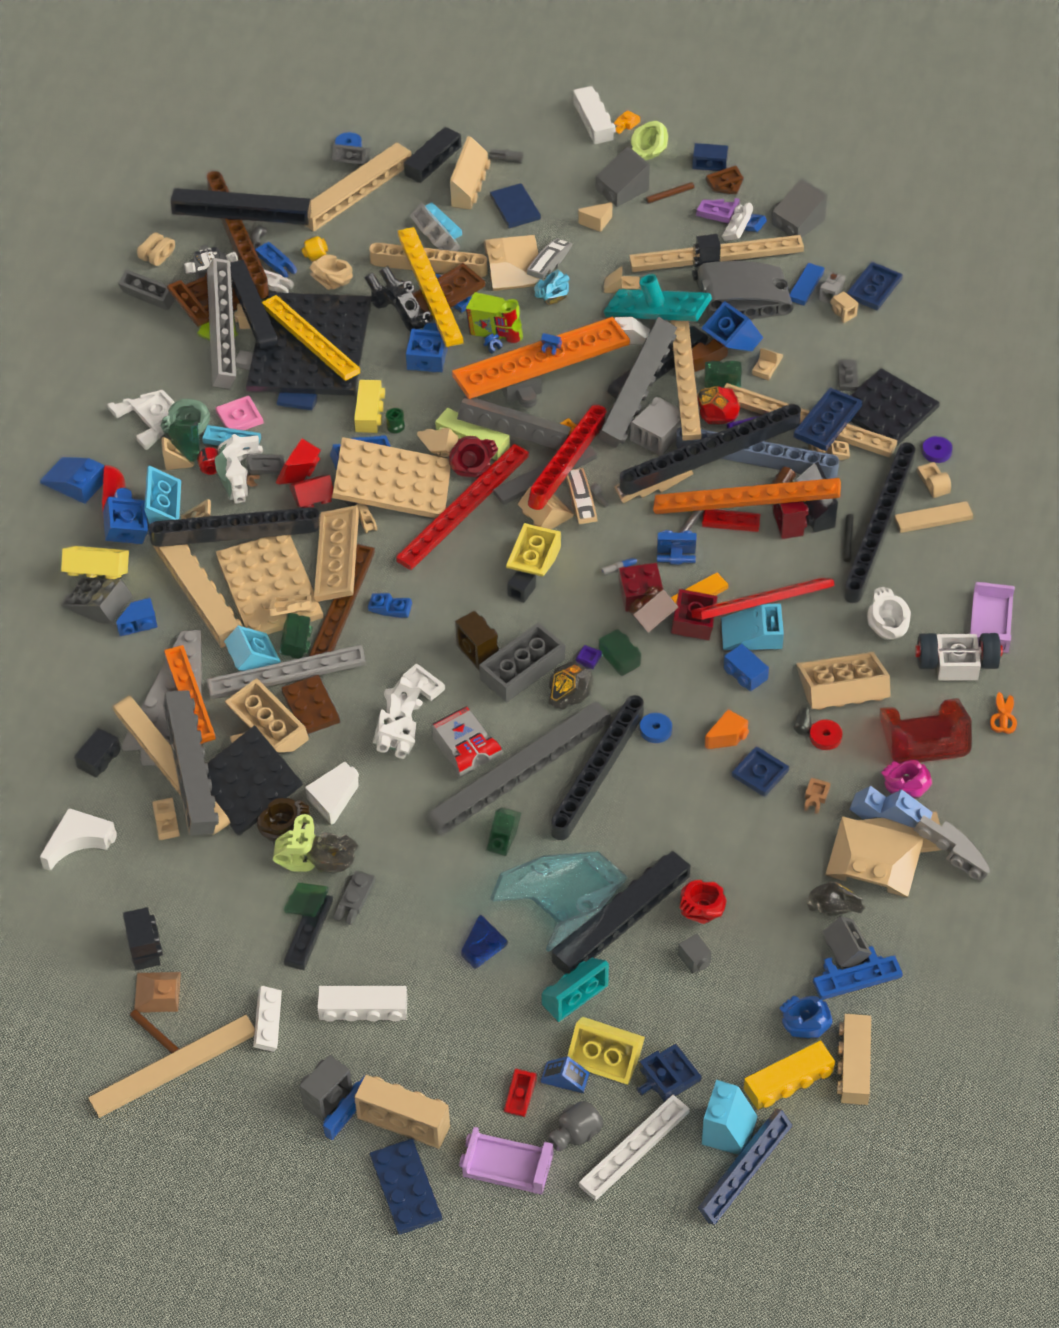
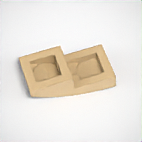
(166, 818)

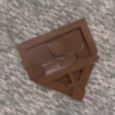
(726, 180)

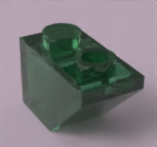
(503, 830)

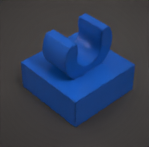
(551, 341)

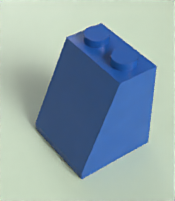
(732, 328)

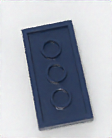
(827, 419)
(405, 1186)

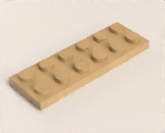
(336, 553)

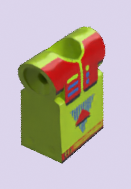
(494, 316)

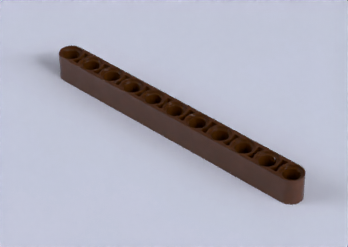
(240, 239)

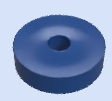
(349, 139)
(656, 735)

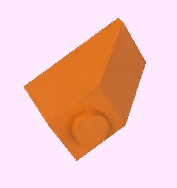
(727, 731)

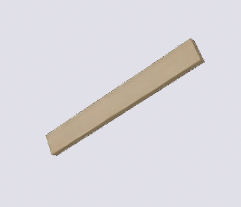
(172, 1066)

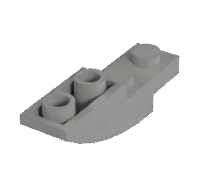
(960, 849)

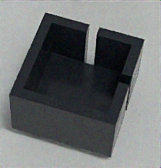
(143, 938)

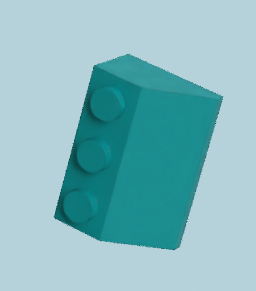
(576, 988)

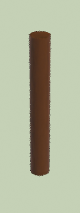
(670, 192)
(153, 1031)

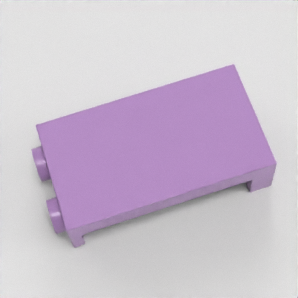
(992, 611)
(506, 1162)

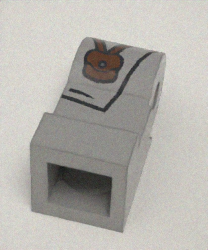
(832, 285)

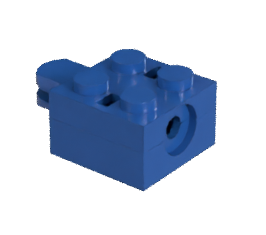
(426, 349)
(125, 518)

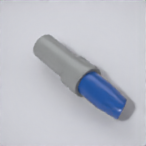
(615, 567)

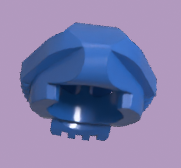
(803, 1023)

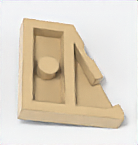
(289, 604)

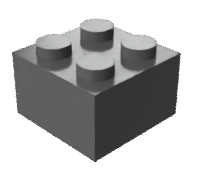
(325, 1087)

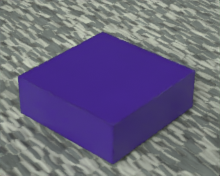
(589, 656)

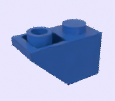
(137, 617)

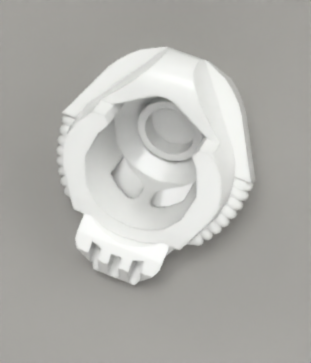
(888, 614)

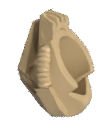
(331, 271)

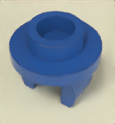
(492, 340)

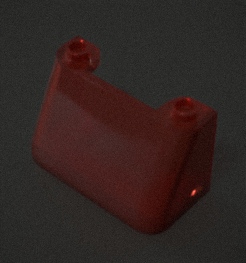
(929, 736)

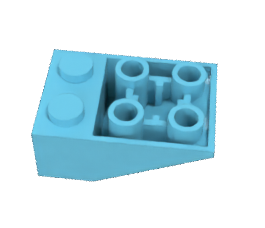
(754, 628)

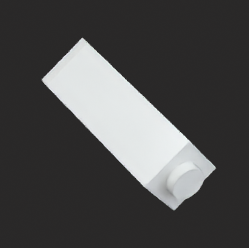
(333, 791)

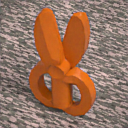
(1004, 715)

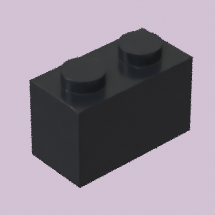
(97, 752)

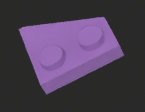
(717, 209)

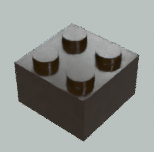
(476, 638)

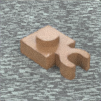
(816, 794)

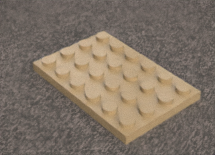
(391, 478)
(261, 571)

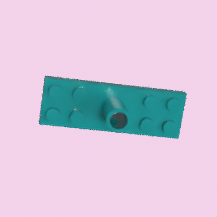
(655, 303)

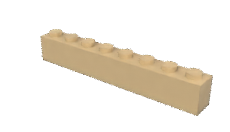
(357, 185)
(199, 590)

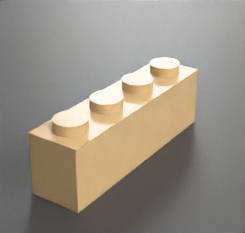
(855, 1059)

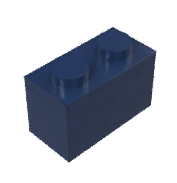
(710, 157)

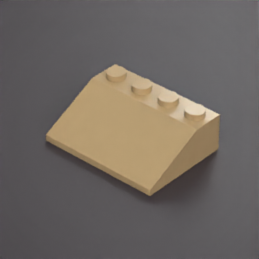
(844, 680)

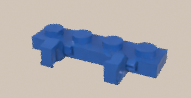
(873, 972)

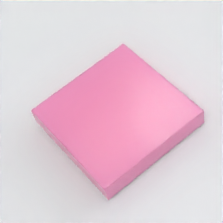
(239, 414)

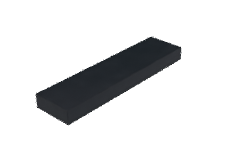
(306, 936)

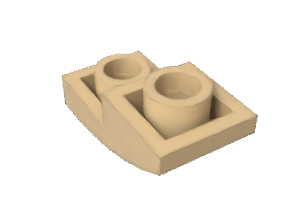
(837, 448)

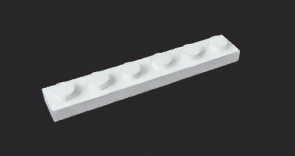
(634, 1147)

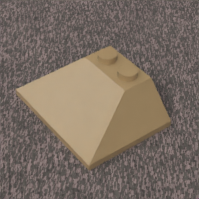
(510, 260)
(875, 855)

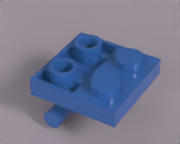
(676, 545)

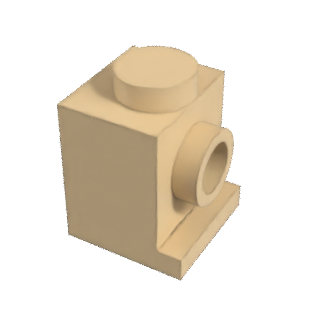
(844, 306)

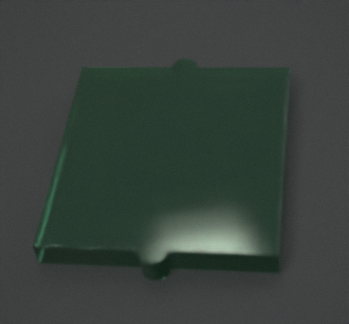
(306, 899)

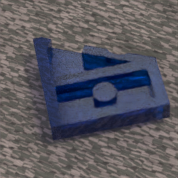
(482, 943)

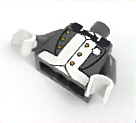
(203, 258)

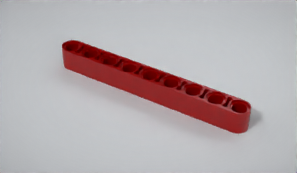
(566, 457)

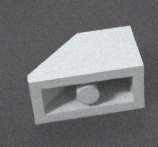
(634, 329)

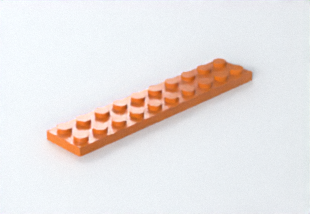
(531, 361)

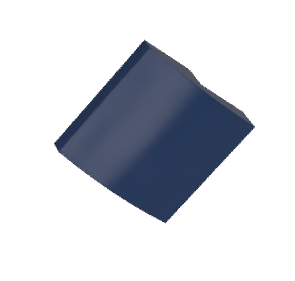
(297, 400)

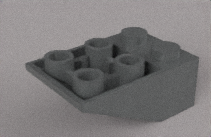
(98, 599)

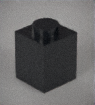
(521, 586)

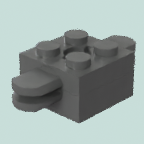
(524, 391)

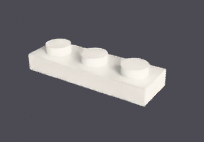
(267, 1018)

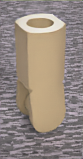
(367, 521)

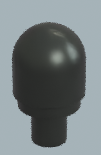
(803, 722)

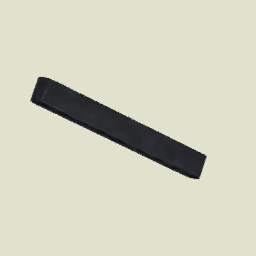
(234, 527)
(603, 756)

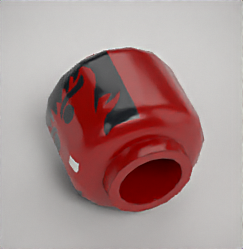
(206, 460)

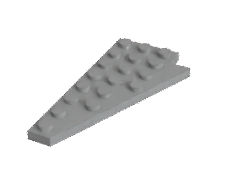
(164, 682)

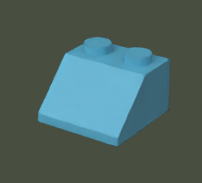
(250, 649)

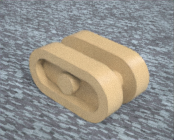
(156, 249)

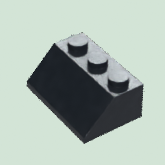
(823, 512)

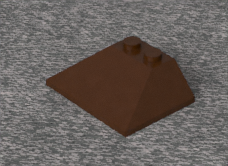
(194, 299)

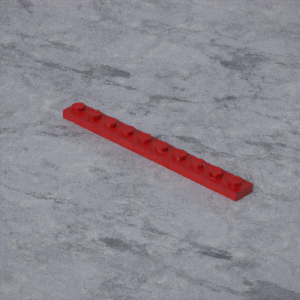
(462, 507)

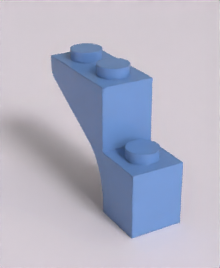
(895, 807)

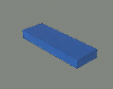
(806, 283)

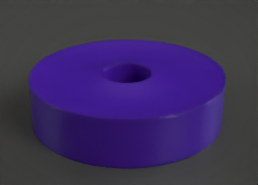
(938, 456)

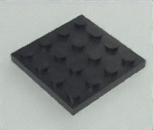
(892, 406)
(249, 778)

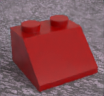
(300, 463)
(312, 491)

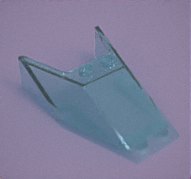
(565, 886)

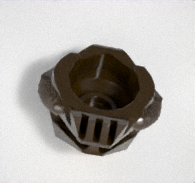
(280, 817)

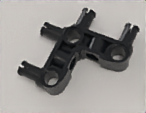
(397, 294)

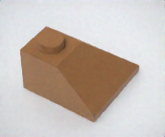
(157, 992)

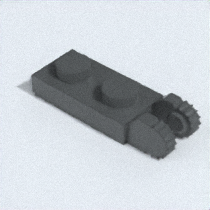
(355, 896)

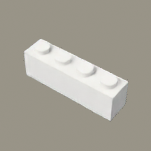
(593, 115)
(362, 1003)

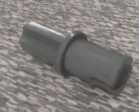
(506, 155)

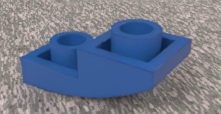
(386, 605)

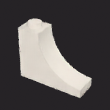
(75, 833)

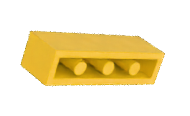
(789, 1075)

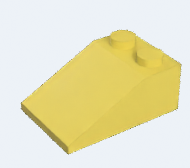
(535, 550)

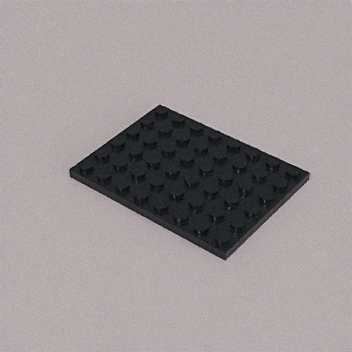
(292, 365)

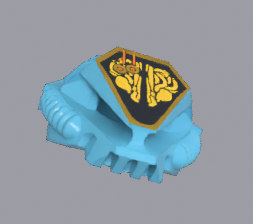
(553, 288)

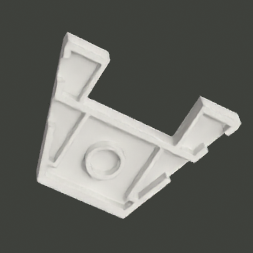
(151, 409)

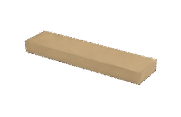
(933, 517)

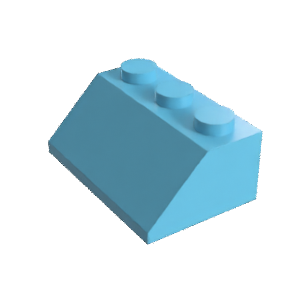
(161, 496)

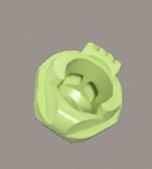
(650, 140)

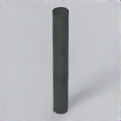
(848, 538)

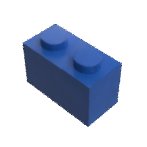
(746, 667)

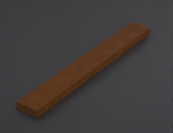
(341, 607)

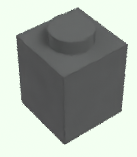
(695, 953)

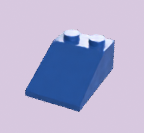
(75, 477)

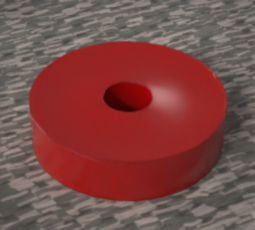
(826, 727)

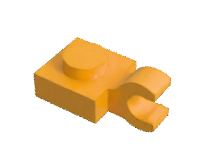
(626, 120)

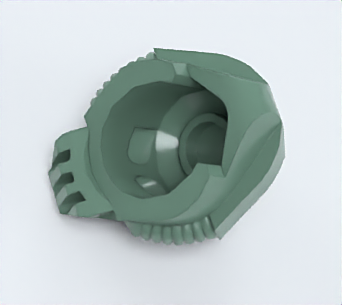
(187, 410)

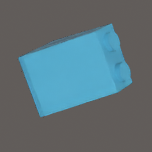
(728, 1119)

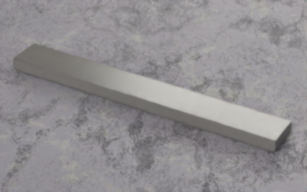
(288, 671)

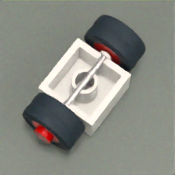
(958, 654)

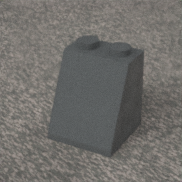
(624, 177)
(800, 209)

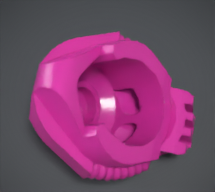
(915, 784)

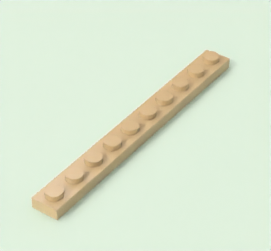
(729, 252)
(686, 382)
(851, 434)

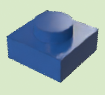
(755, 223)

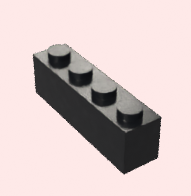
(432, 154)

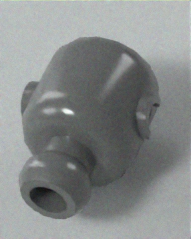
(576, 1125)

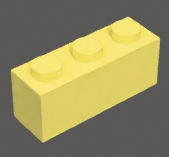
(369, 406)

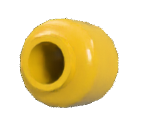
(315, 248)

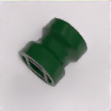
(395, 420)

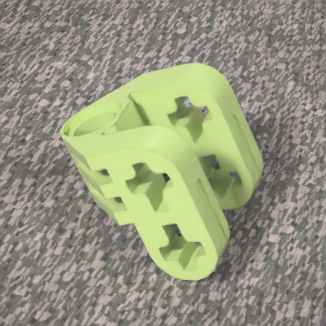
(294, 845)

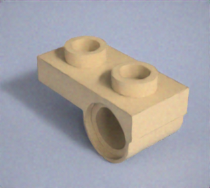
(935, 481)

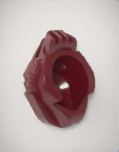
(472, 456)

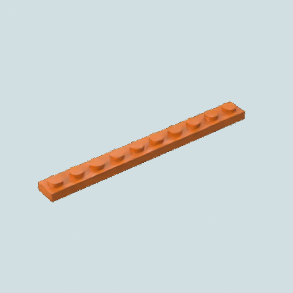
(747, 496)

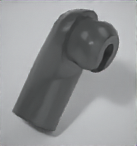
(255, 236)

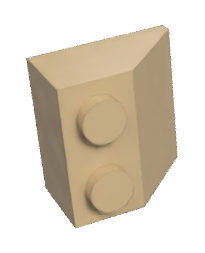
(549, 517)

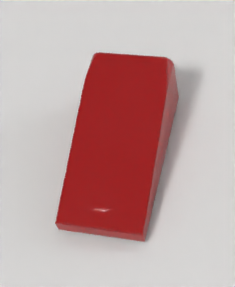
(520, 1092)

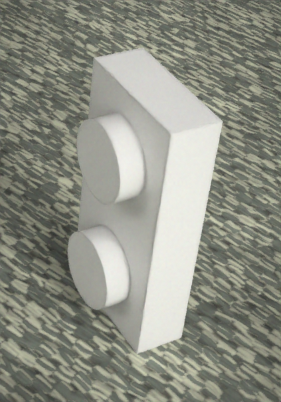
(431, 686)

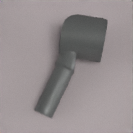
(595, 490)

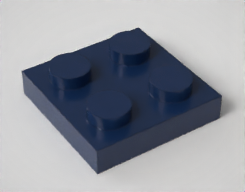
(760, 771)

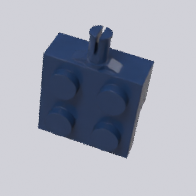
(667, 1073)

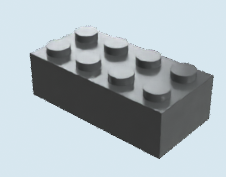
(522, 662)

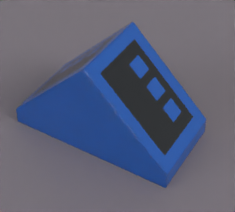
(565, 1074)

